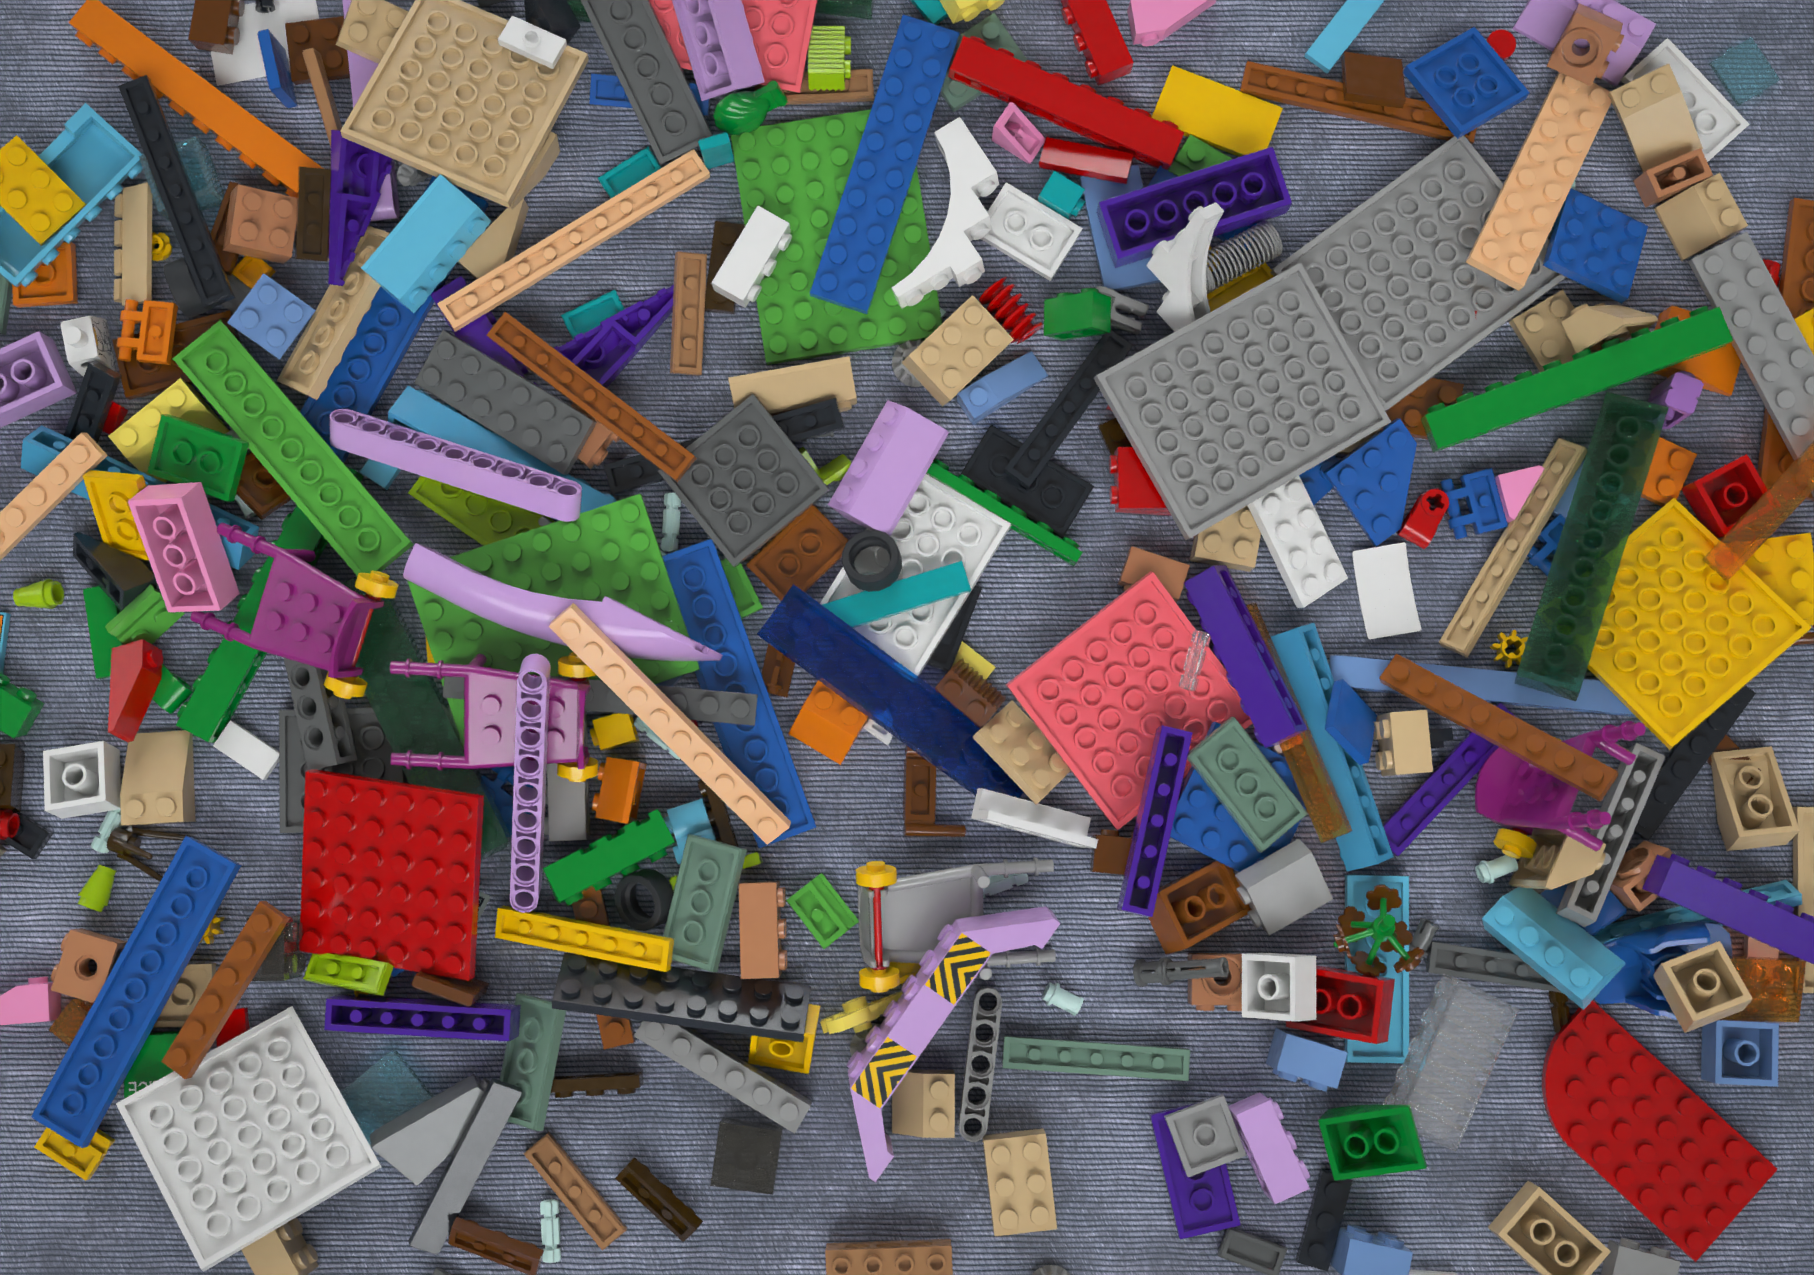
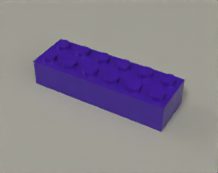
(1244, 187)

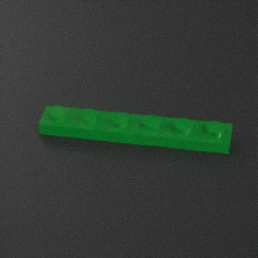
(1037, 533)

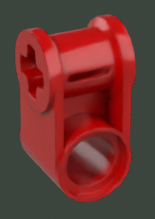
(1422, 522)

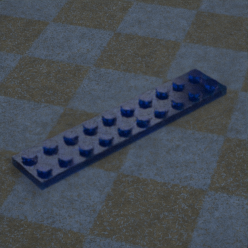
(883, 691)

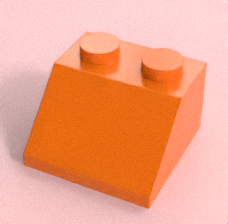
(828, 723)
(619, 790)

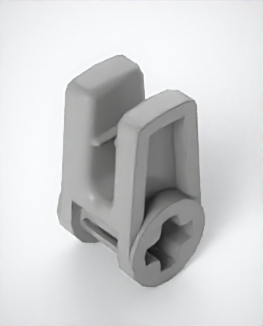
(1128, 305)

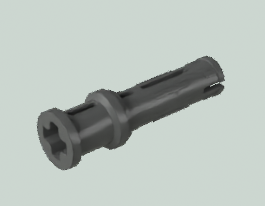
(1167, 970)

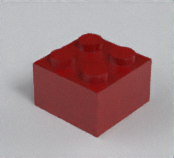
(1725, 494)

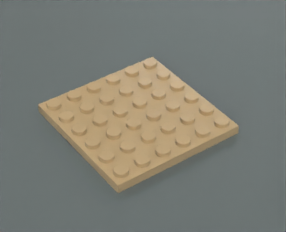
(461, 101)

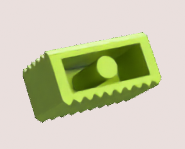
(827, 58)

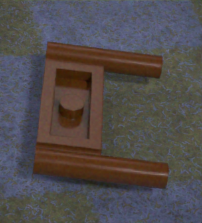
(920, 800)

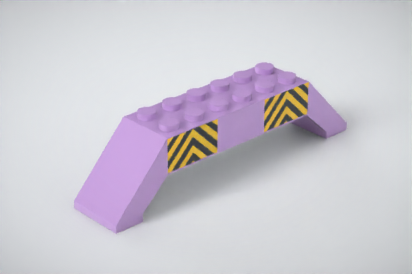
(924, 1008)

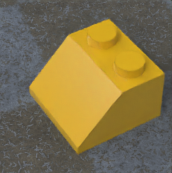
(784, 1053)

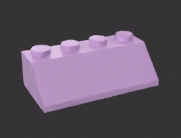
(1547, 19)
(718, 46)
(888, 468)

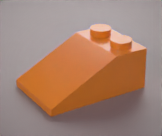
(1715, 369)

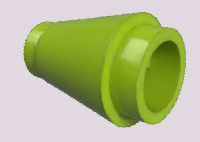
(40, 594)
(97, 889)

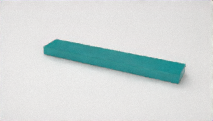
(902, 595)

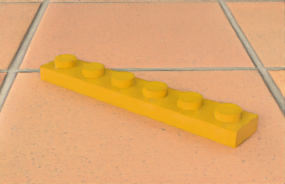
(585, 938)

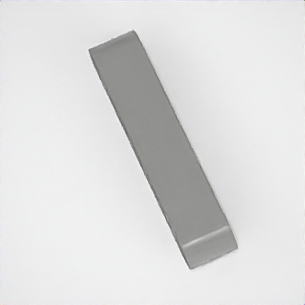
(983, 1078)

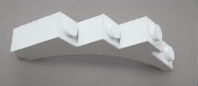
(966, 219)
(1182, 268)

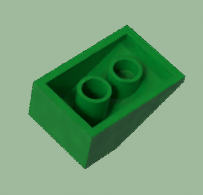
(1371, 1140)

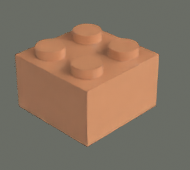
(260, 224)

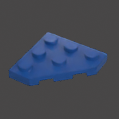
(1376, 480)

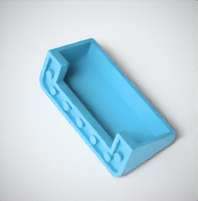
(93, 165)

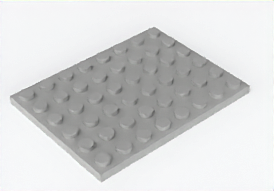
(1402, 277)
(1242, 400)

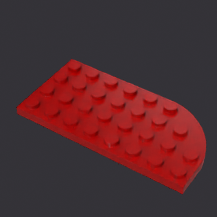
(1648, 1132)

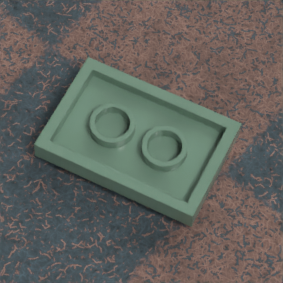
(996, 37)

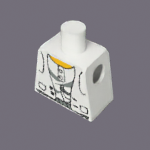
(87, 341)

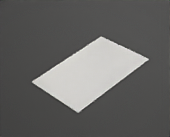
(247, 58)

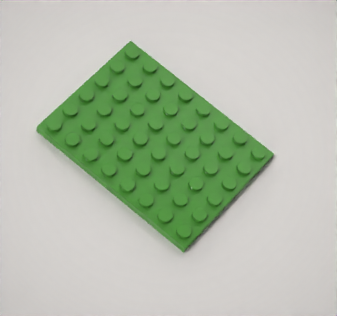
(801, 177)
(593, 557)

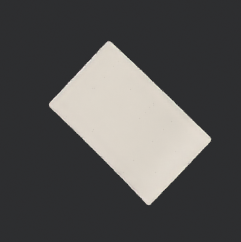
(1385, 591)

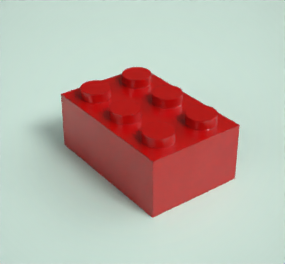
(1350, 1006)

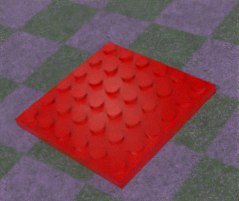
(391, 873)

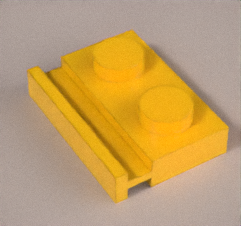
(76, 1159)

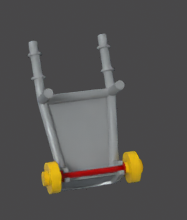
(907, 914)

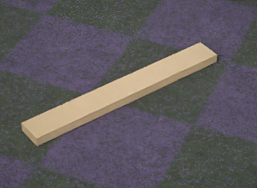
(1512, 548)

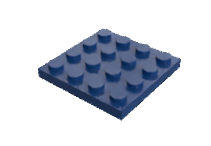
(1208, 827)

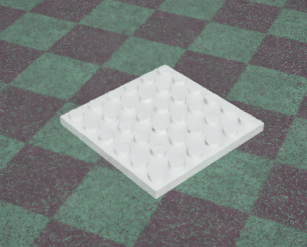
(248, 1138)

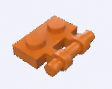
(155, 335)

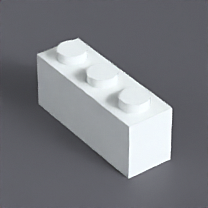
(752, 257)

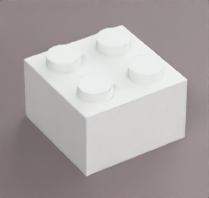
(82, 779)
(1279, 986)

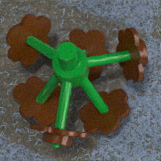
(1384, 930)

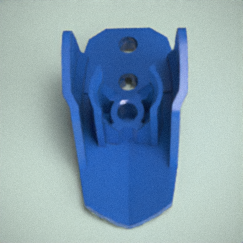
(1644, 954)

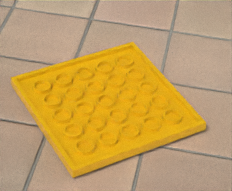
(1681, 634)

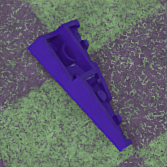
(354, 194)
(615, 342)

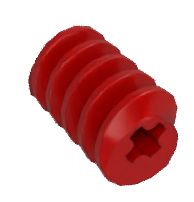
(1009, 312)

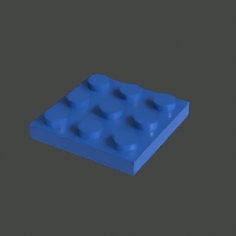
(1465, 82)
(1595, 246)

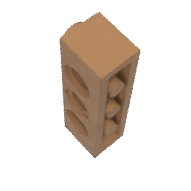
(890, 1257)

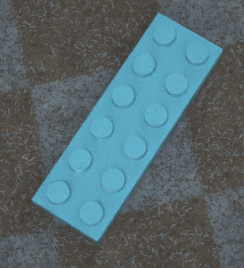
(1398, 1040)

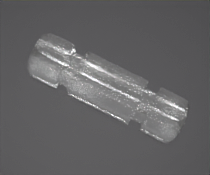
(1194, 660)

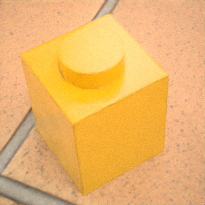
(614, 731)

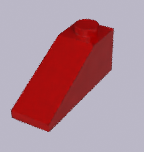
(133, 682)

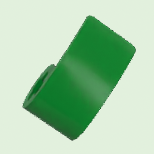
(171, 691)

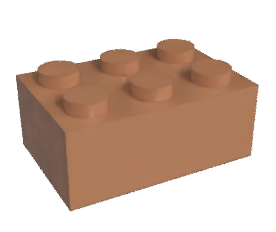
(762, 929)

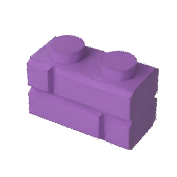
(1679, 394)

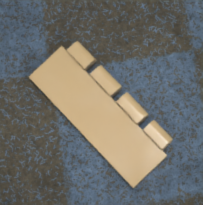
(135, 238)

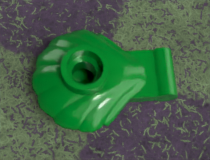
(747, 110)

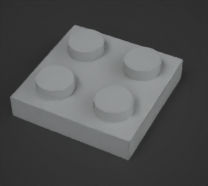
(1205, 1135)

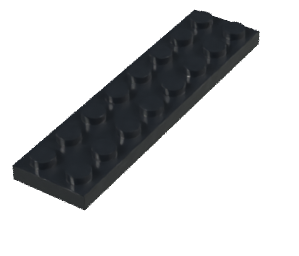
(682, 998)

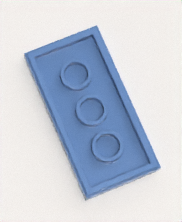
(1129, 275)

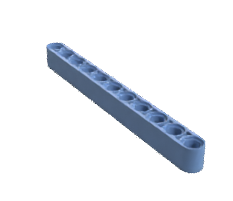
(1486, 684)

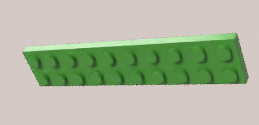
(292, 451)

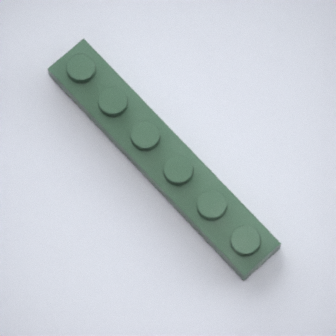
(1096, 1058)

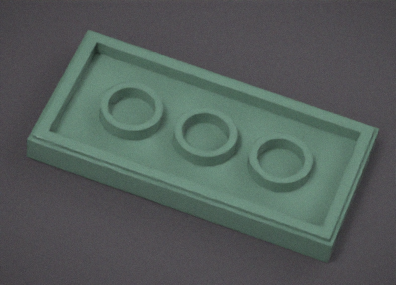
(1246, 784)
(703, 901)
(532, 1059)

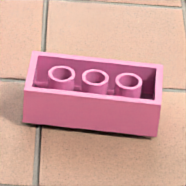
(184, 547)

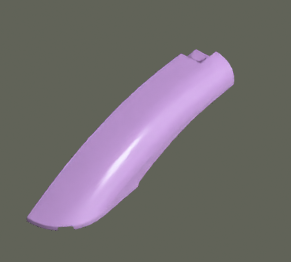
(533, 612)

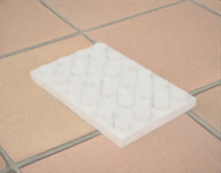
(932, 533)

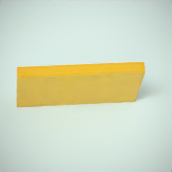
(1216, 113)

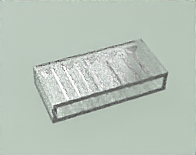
(1451, 1059)

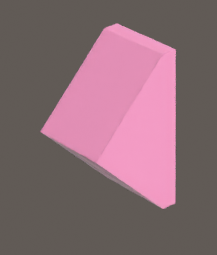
(1017, 134)
(1515, 489)

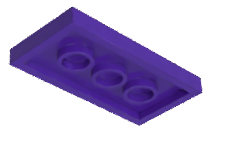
(1197, 1202)

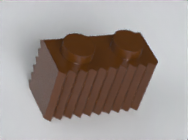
(970, 693)

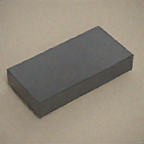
(1252, 1251)

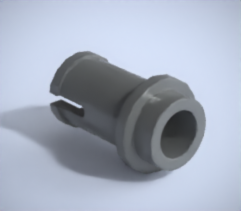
(1423, 936)

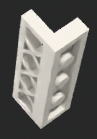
(1032, 819)

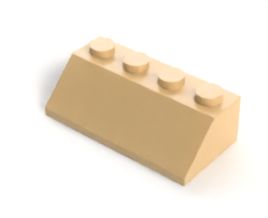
(798, 386)
(1556, 861)

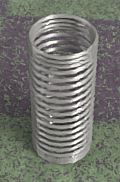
(1259, 236)

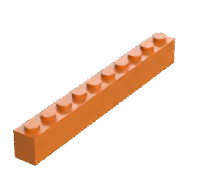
(191, 95)

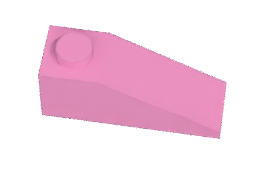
(1157, 19)
(30, 1003)

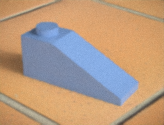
(1000, 387)

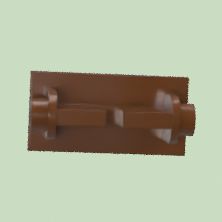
(777, 672)

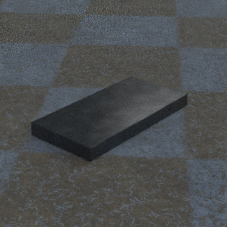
(1052, 497)

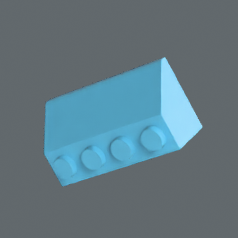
(426, 244)
(1552, 945)

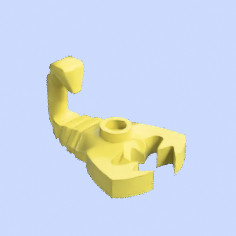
(857, 1014)

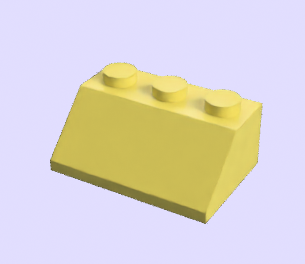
(138, 434)

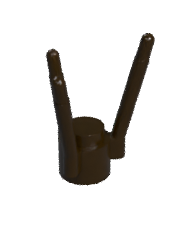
(127, 845)

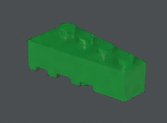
(608, 858)

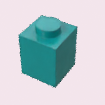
(1062, 196)

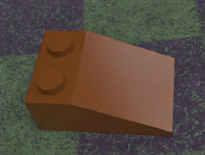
(1196, 906)

